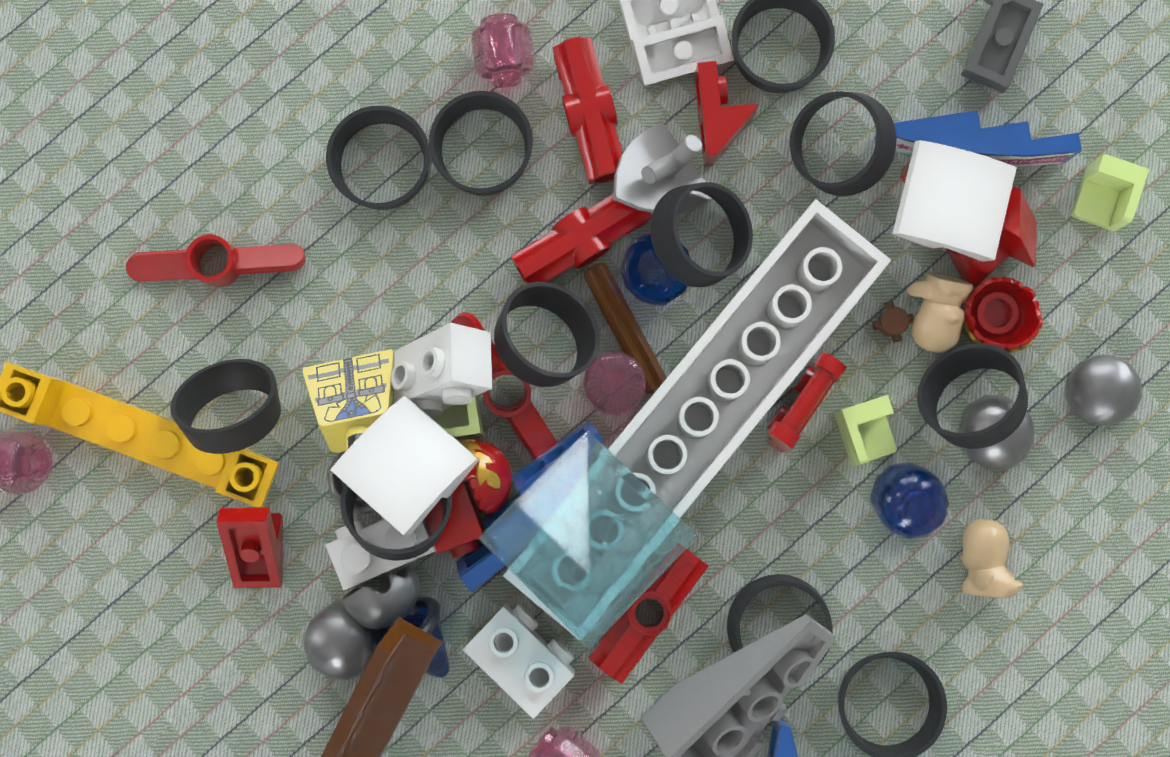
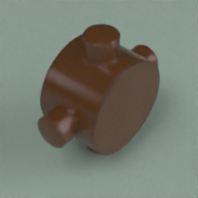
(893, 321)

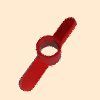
(187, 262)
(522, 414)

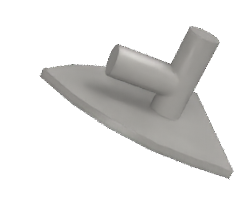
(655, 166)

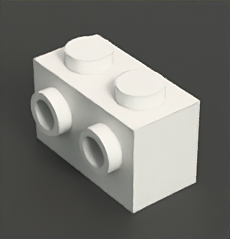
(443, 368)
(357, 565)
(521, 659)

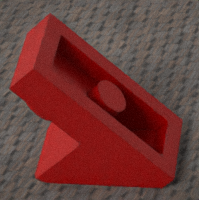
(717, 124)
(1016, 240)
(252, 546)

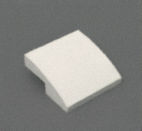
(674, 36)
(954, 200)
(404, 465)

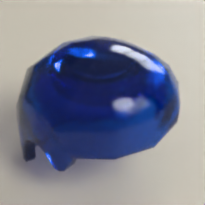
(645, 275)
(909, 500)

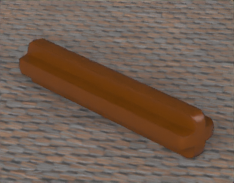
(624, 323)

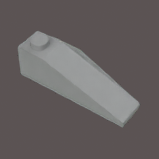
(734, 699)

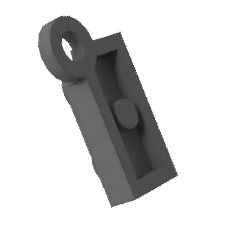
(1001, 42)

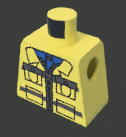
(350, 395)

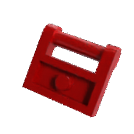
(812, 389)

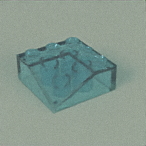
(588, 538)

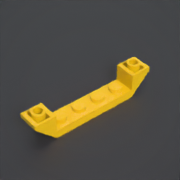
(132, 432)

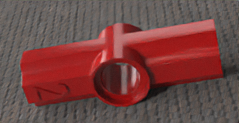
(588, 108)
(578, 240)
(629, 638)

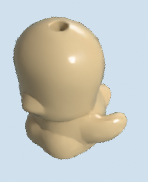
(940, 316)
(985, 556)

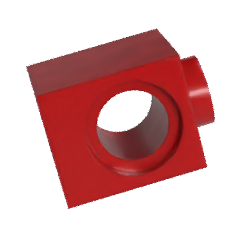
(462, 526)

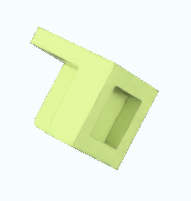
(1109, 192)
(463, 420)
(866, 430)

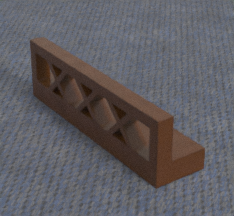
(383, 692)

